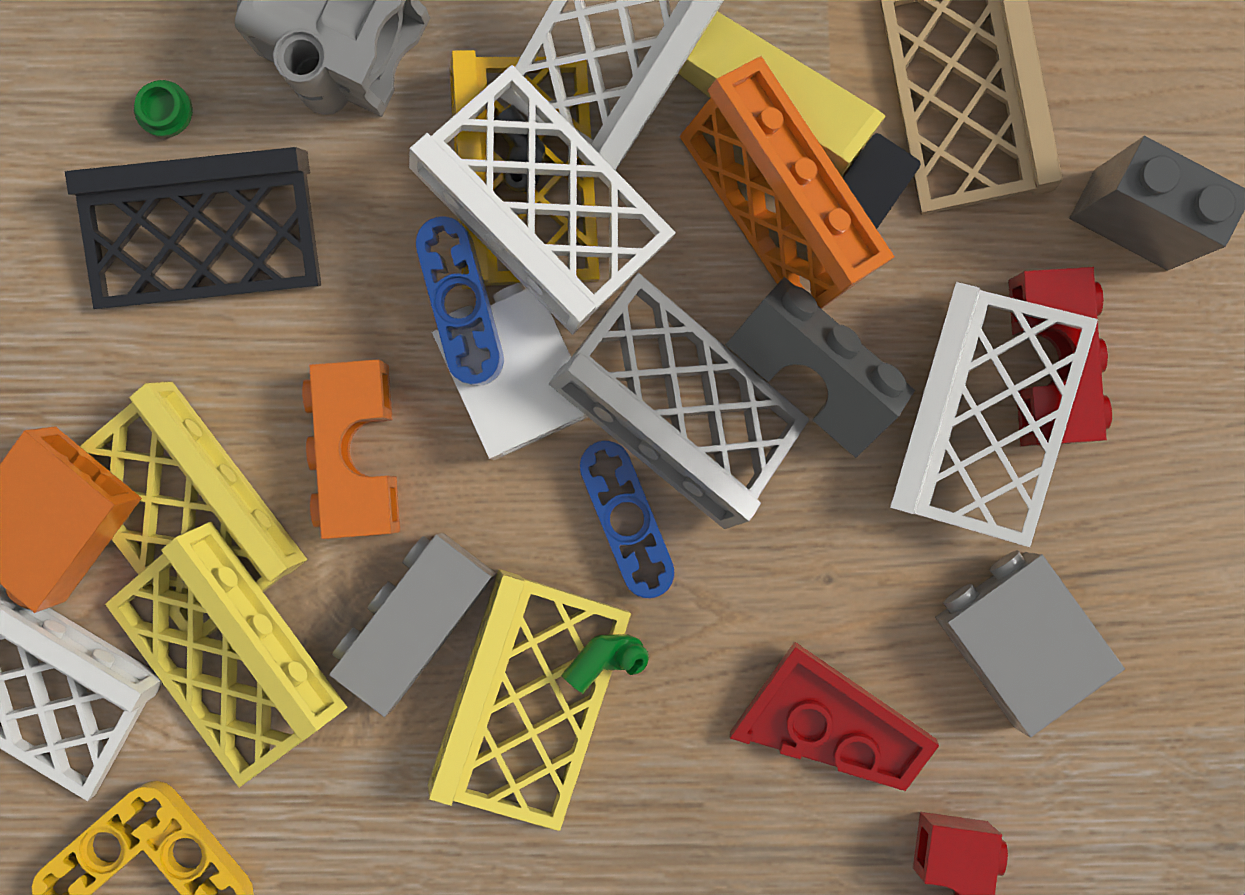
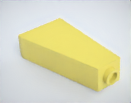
(832, 113)

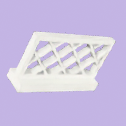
(649, 80)
(497, 222)
(943, 397)
(87, 664)

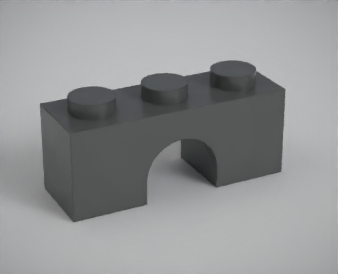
(794, 330)

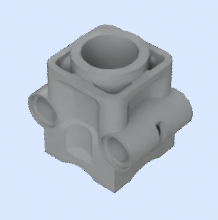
(334, 47)

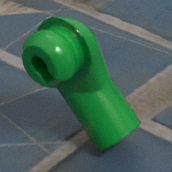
(606, 653)

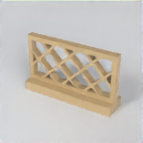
(1021, 93)

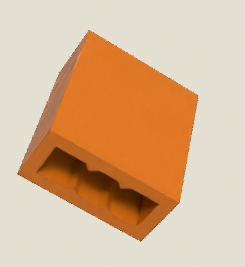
(54, 516)

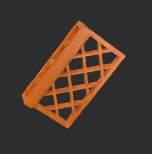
(791, 165)

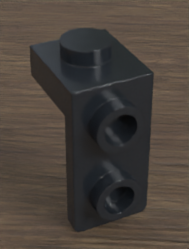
(880, 176)

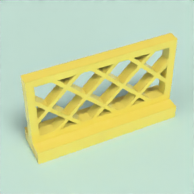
(207, 472)
(250, 632)
(478, 696)

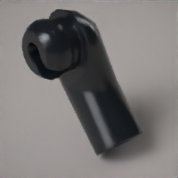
(518, 150)

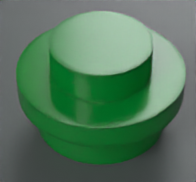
(163, 108)

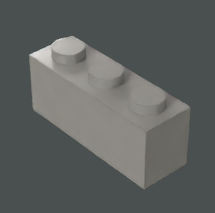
(410, 622)

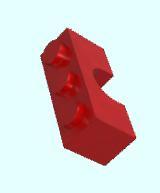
(1077, 293)
(959, 854)

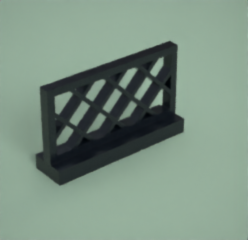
(192, 178)

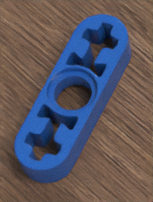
(434, 263)
(630, 563)

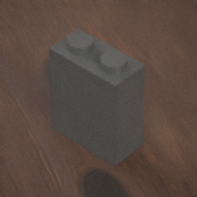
(1160, 205)

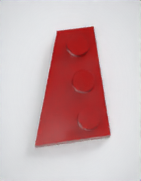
(830, 719)

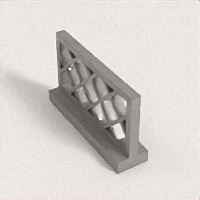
(654, 439)

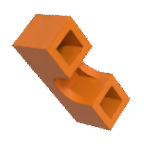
(342, 401)

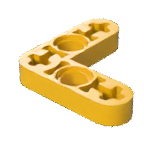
(157, 840)

